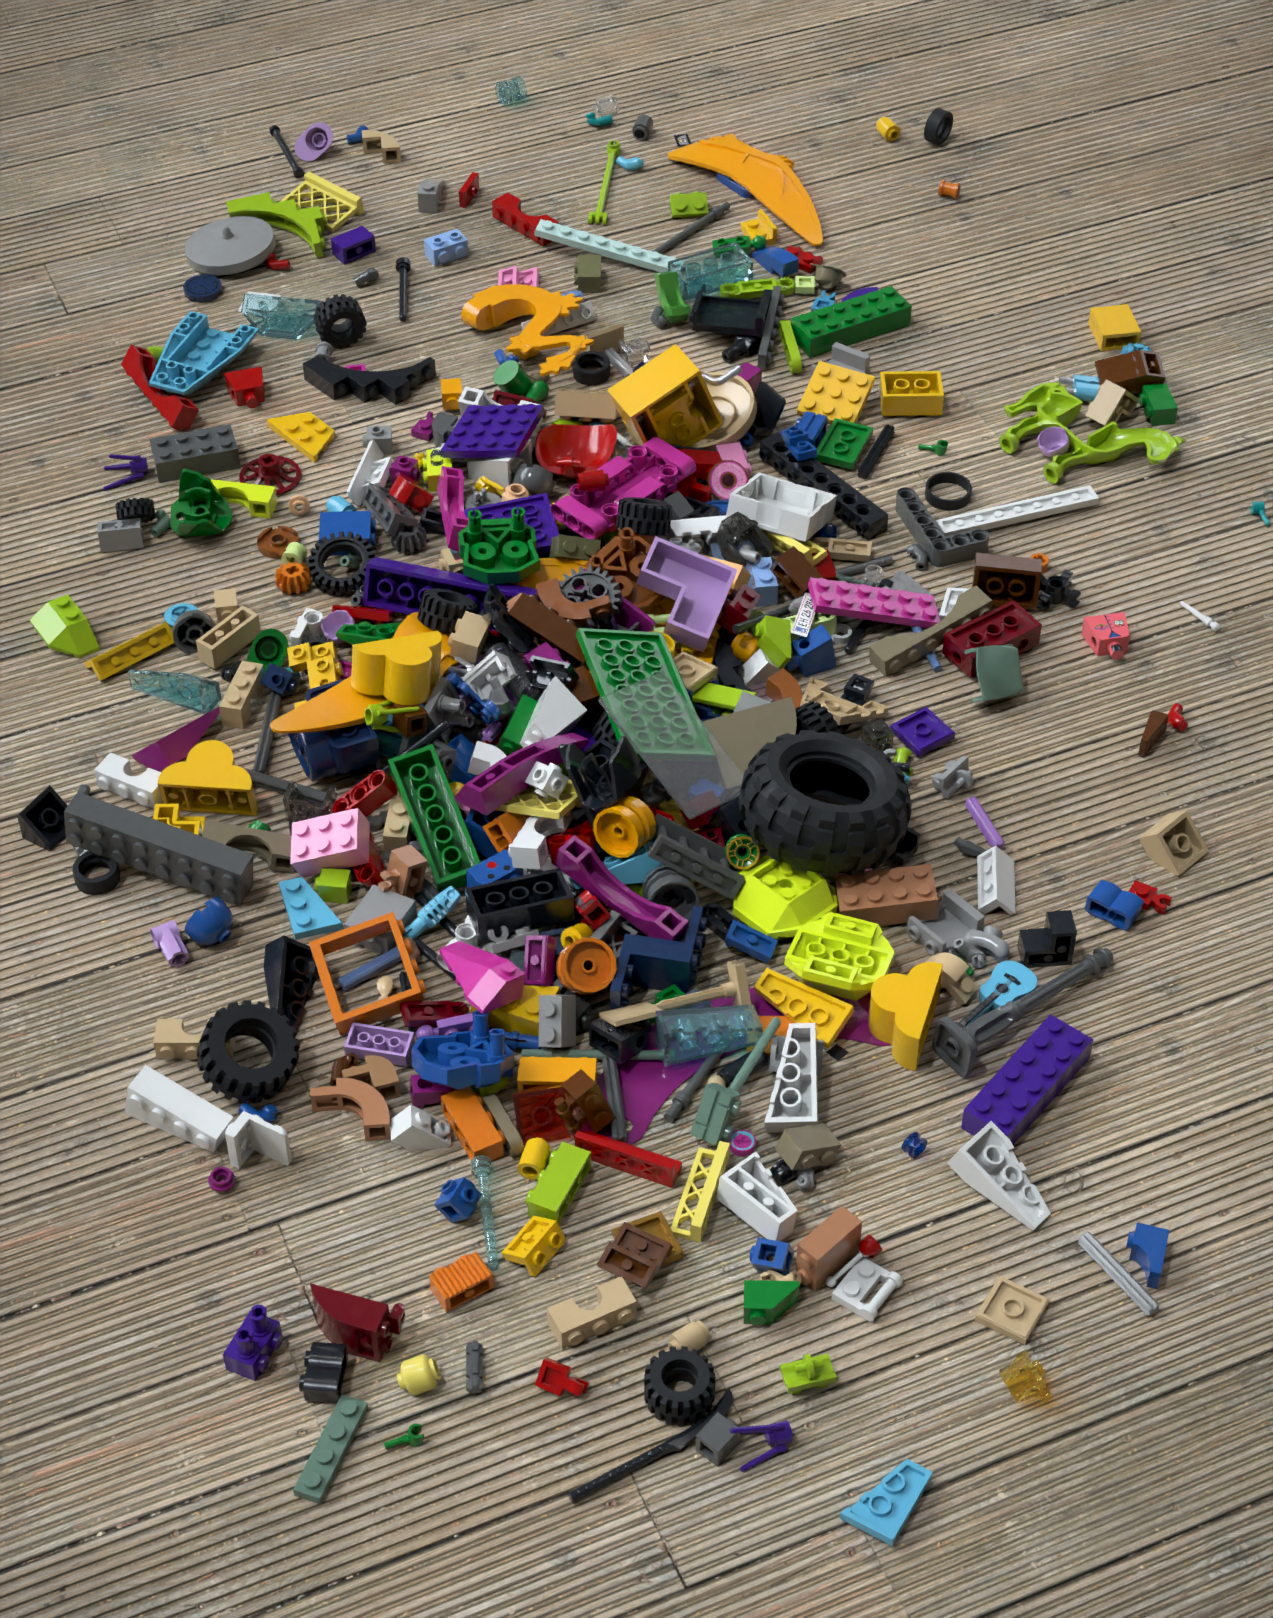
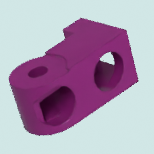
(426, 1092)

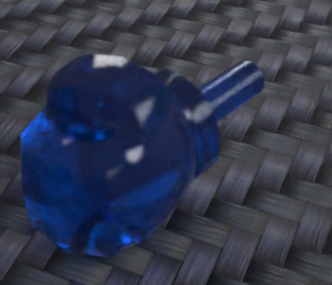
(827, 531)

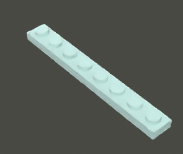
(602, 246)

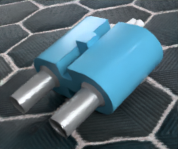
(1083, 386)

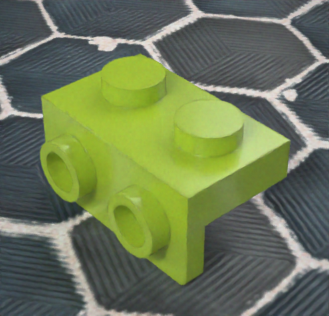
(688, 205)

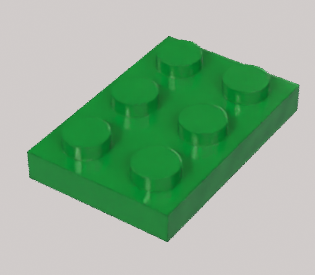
(843, 443)

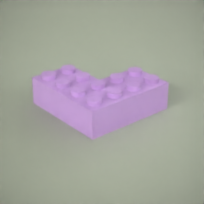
(695, 584)

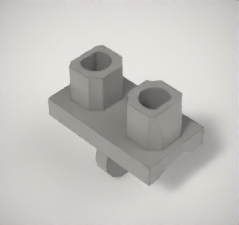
(955, 776)

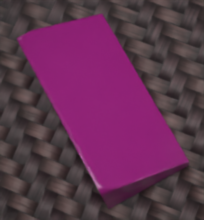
(539, 960)

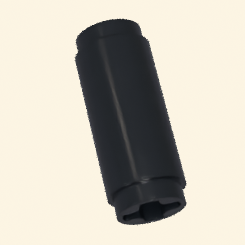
(731, 1070)

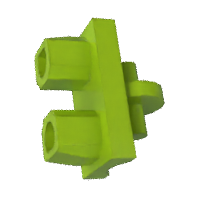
(808, 1373)

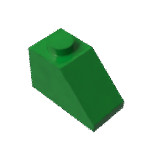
(768, 1300)

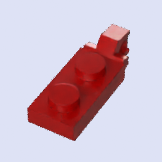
(360, 614)

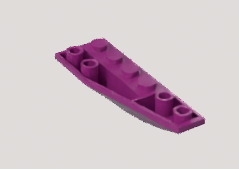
(509, 774)

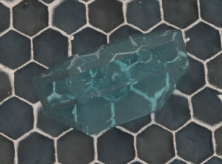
(279, 315)

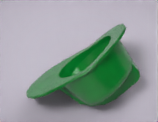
(268, 648)

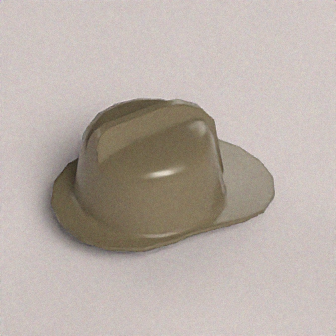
(828, 276)

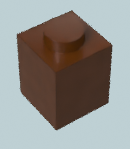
(412, 722)

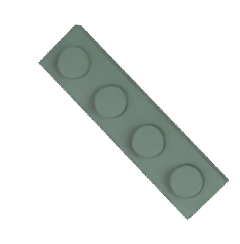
(330, 1449)

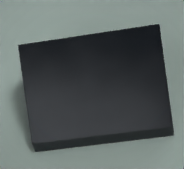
(43, 819)

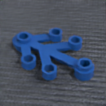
(488, 710)

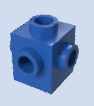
(458, 1199)

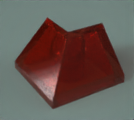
(537, 1113)

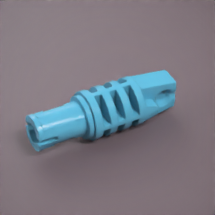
(433, 912)

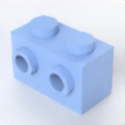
(446, 247)

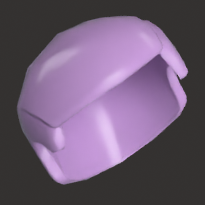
(1053, 441)
(334, 622)

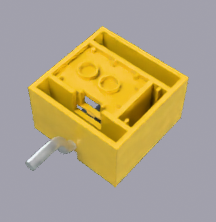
(669, 400)

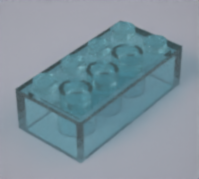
(711, 268)

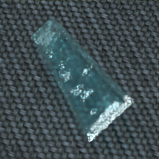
(705, 1031)

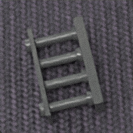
(694, 857)

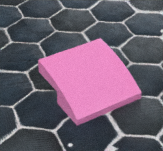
(513, 276)

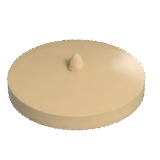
(737, 409)

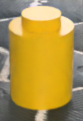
(534, 1158)

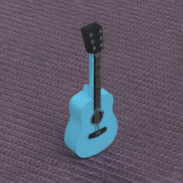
(1007, 983)

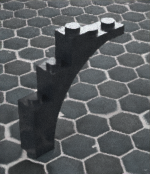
(366, 385)

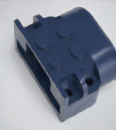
(336, 750)

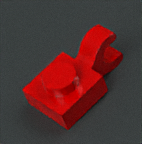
(556, 1378)

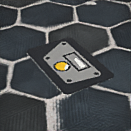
(682, 140)

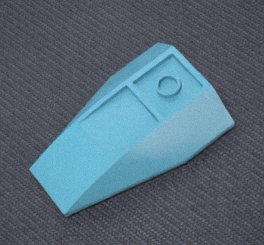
(197, 354)

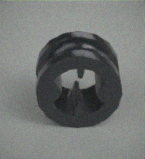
(782, 1172)

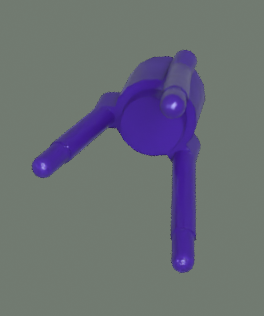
(137, 465)
(776, 1434)

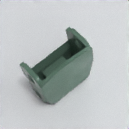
(997, 672)

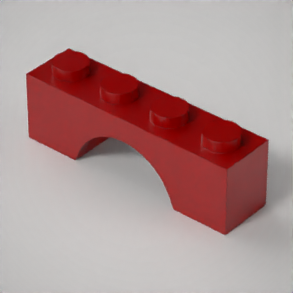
(508, 211)

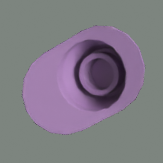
(314, 141)

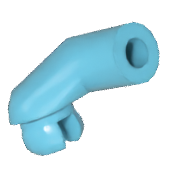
(630, 164)

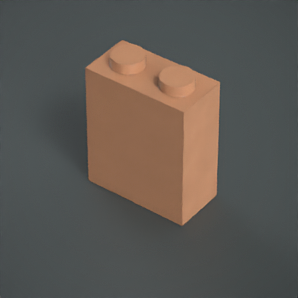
(828, 1248)

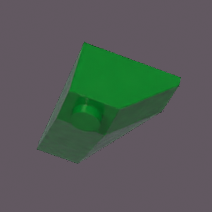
(364, 633)

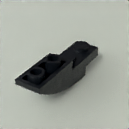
(728, 666)

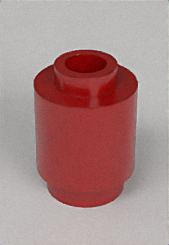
(592, 480)

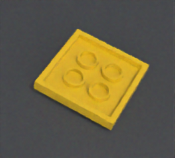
(836, 393)

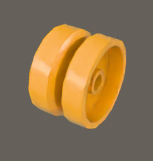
(624, 827)

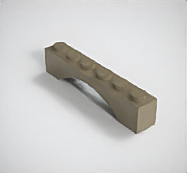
(897, 651)

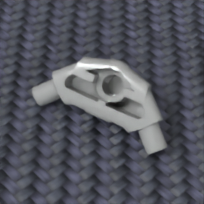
(499, 698)

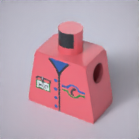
(1107, 634)

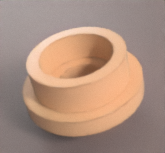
(299, 499)

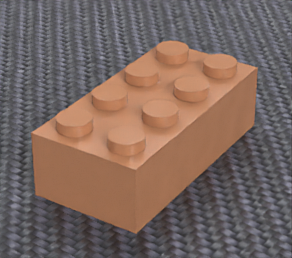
(888, 895)

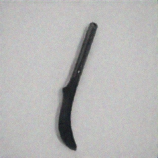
(676, 1443)

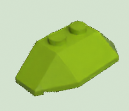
(65, 628)

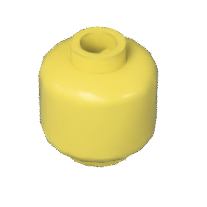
(418, 1374)

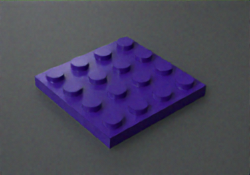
(492, 431)
(536, 515)

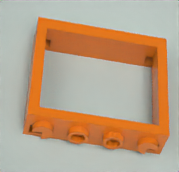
(380, 1009)

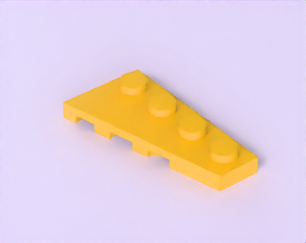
(805, 1004)

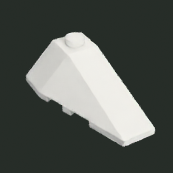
(995, 1172)

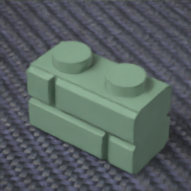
(716, 1114)

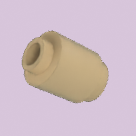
(692, 1335)

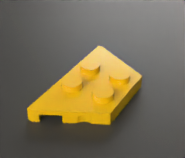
(303, 432)

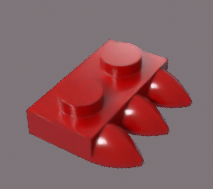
(805, 259)

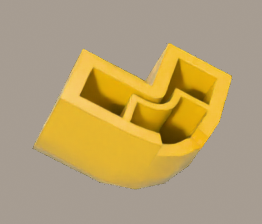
(171, 815)

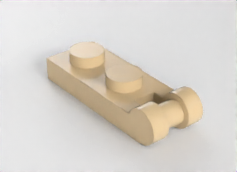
(845, 549)

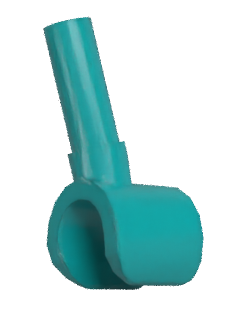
(1259, 508)

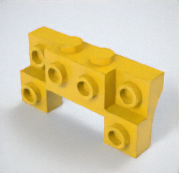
(319, 661)

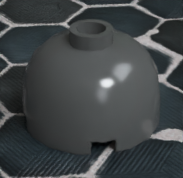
(534, 479)
(189, 628)

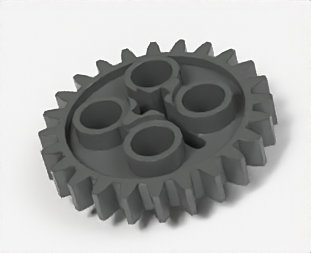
(593, 583)

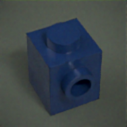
(281, 680)

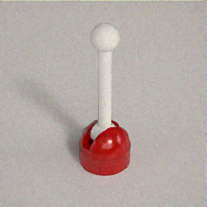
(868, 1248)

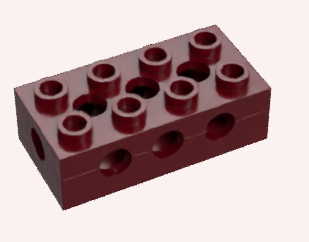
(998, 627)

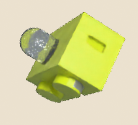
(432, 467)

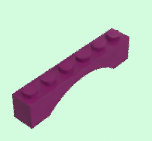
(586, 868)

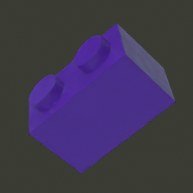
(353, 245)

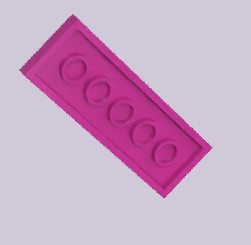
(873, 603)

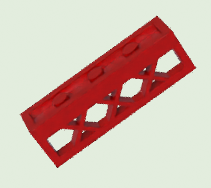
(629, 1158)

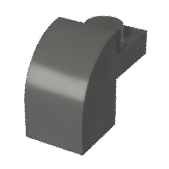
(442, 427)

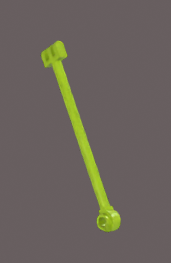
(612, 151)

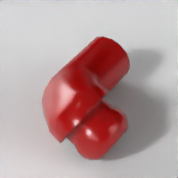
(276, 264)
(1176, 720)

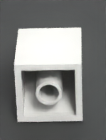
(499, 469)
(554, 714)

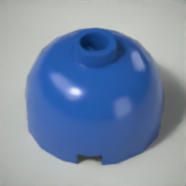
(211, 924)

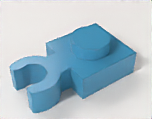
(824, 301)

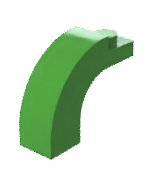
(670, 296)

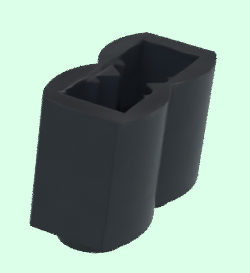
(324, 1372)

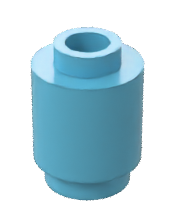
(339, 504)

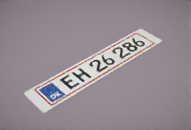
(804, 617)

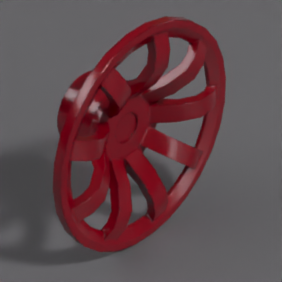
(270, 468)

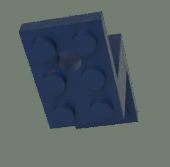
(659, 962)

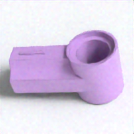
(168, 939)

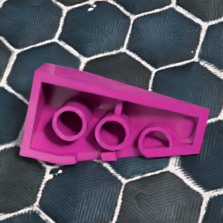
(485, 977)

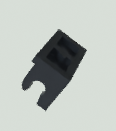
(546, 669)

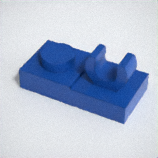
(750, 941)

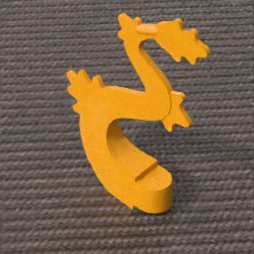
(507, 301)

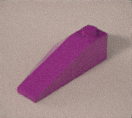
(176, 744)

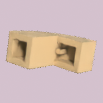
(381, 142)

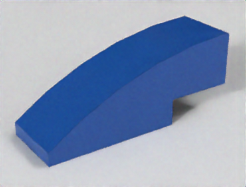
(776, 260)

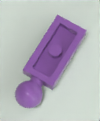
(448, 1026)

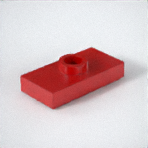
(469, 190)

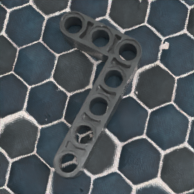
(940, 549)

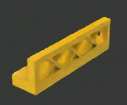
(131, 651)

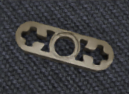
(514, 1143)

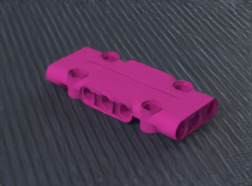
(646, 473)

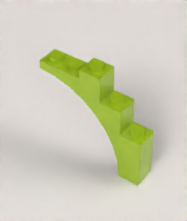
(305, 223)

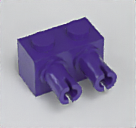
(253, 1344)

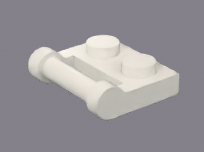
(860, 1283)

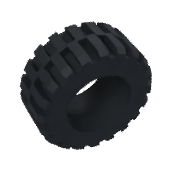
(261, 1024)

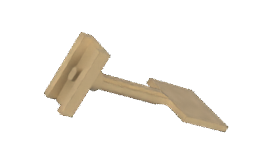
(736, 988)

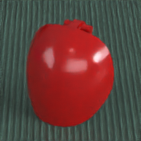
(575, 448)

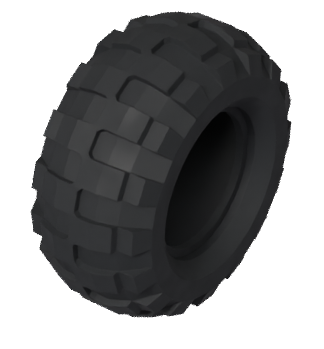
(862, 811)

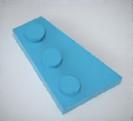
(306, 910)
(890, 1503)

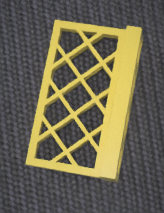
(331, 194)
(532, 804)

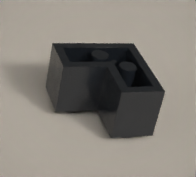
(1051, 944)

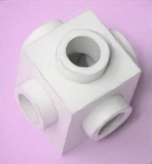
(547, 780)

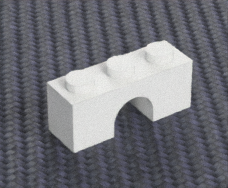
(116, 776)

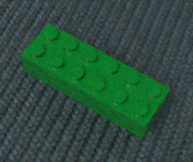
(851, 321)
(434, 816)

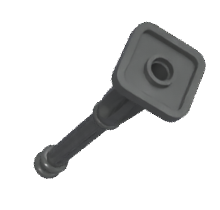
(959, 1046)

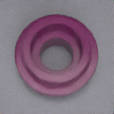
(219, 1174)

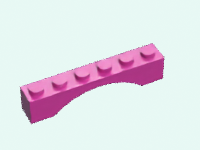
(450, 496)

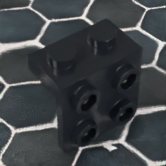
(769, 409)

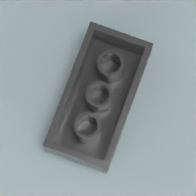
(198, 450)

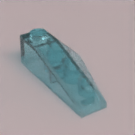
(178, 688)

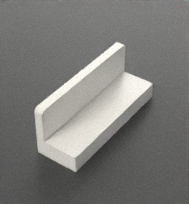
(995, 881)

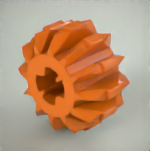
(293, 578)

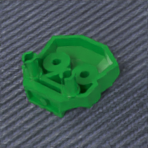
(498, 548)

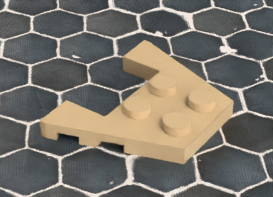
(841, 709)

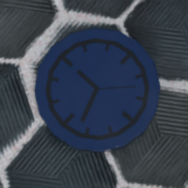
(202, 288)

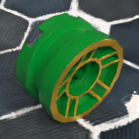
(740, 861)

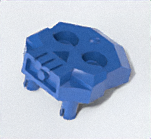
(464, 1057)

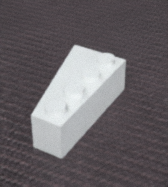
(696, 530)
(796, 1088)
(176, 1110)

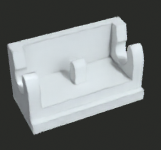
(493, 665)

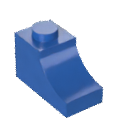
(1148, 1250)

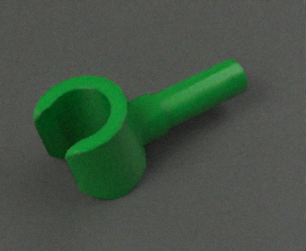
(939, 448)
(409, 1438)

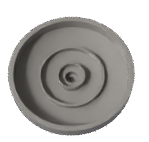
(230, 245)

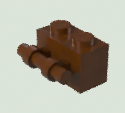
(794, 571)
(588, 1103)

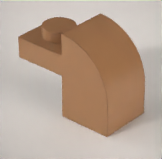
(379, 1074)

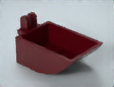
(357, 1322)

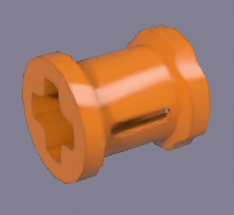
(949, 189)

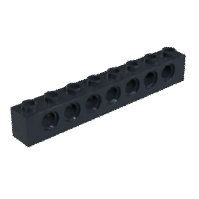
(850, 504)

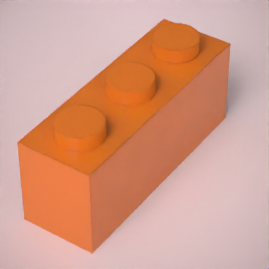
(472, 1124)

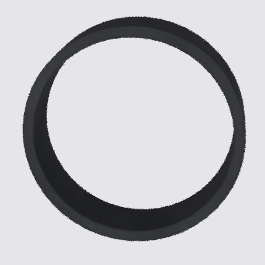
(944, 504)

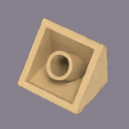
(606, 338)

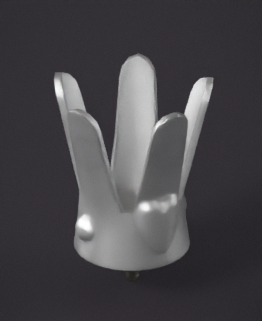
(459, 671)

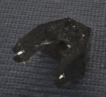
(737, 530)
(301, 811)

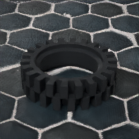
(334, 545)

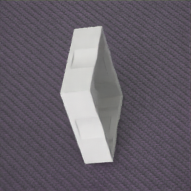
(783, 506)

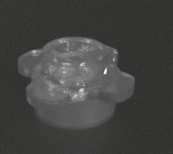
(873, 574)

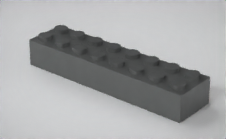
(159, 848)

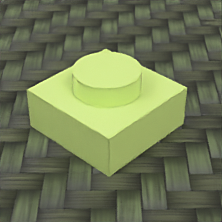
(805, 284)

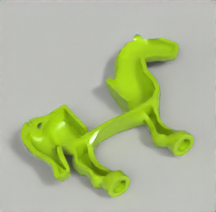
(1058, 409)

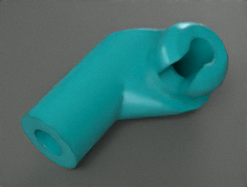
(601, 121)

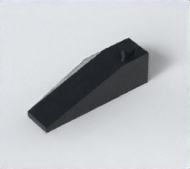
(289, 977)

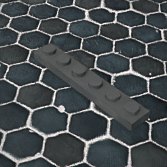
(770, 328)

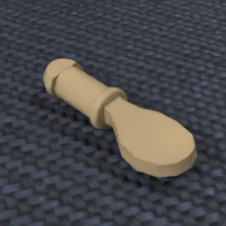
(384, 987)

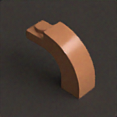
(357, 1098)

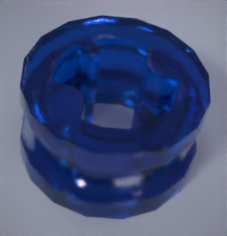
(914, 1144)

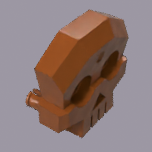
(630, 555)

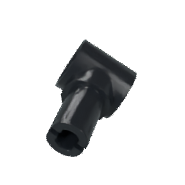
(742, 345)

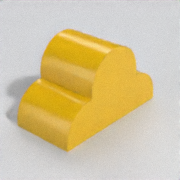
(398, 667)
(209, 782)
(904, 1010)

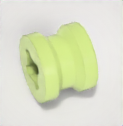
(294, 552)

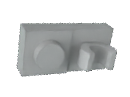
(503, 943)

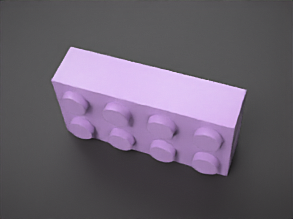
(380, 1041)

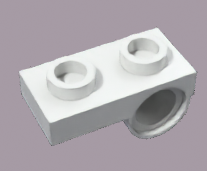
(307, 626)

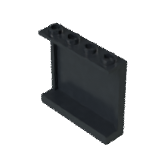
(729, 314)

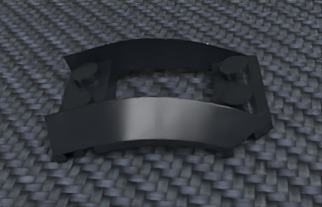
(496, 610)

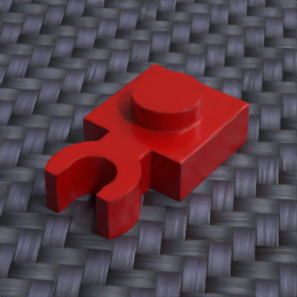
(1150, 897)

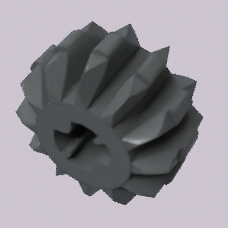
(409, 538)

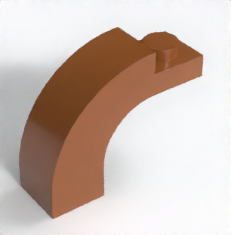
(580, 613)
(782, 686)

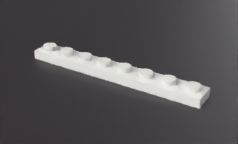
(1019, 511)

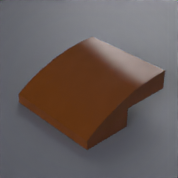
(635, 1255)

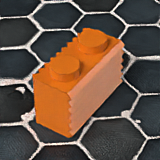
(461, 1281)

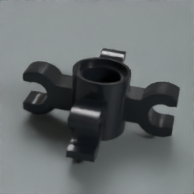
(1056, 591)

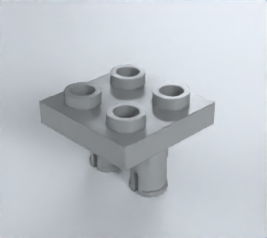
(447, 706)

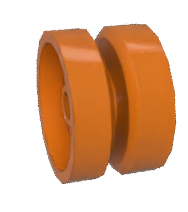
(574, 975)

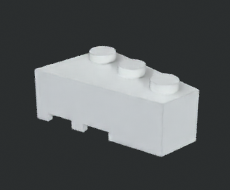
(757, 1199)

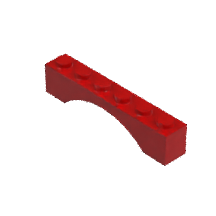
(177, 410)

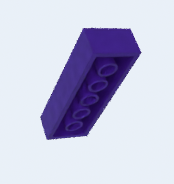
(1029, 1080)

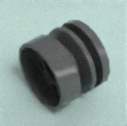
(671, 889)

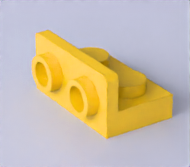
(760, 226)
(535, 1244)

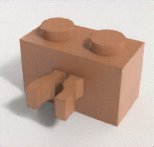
(404, 872)

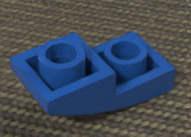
(798, 443)

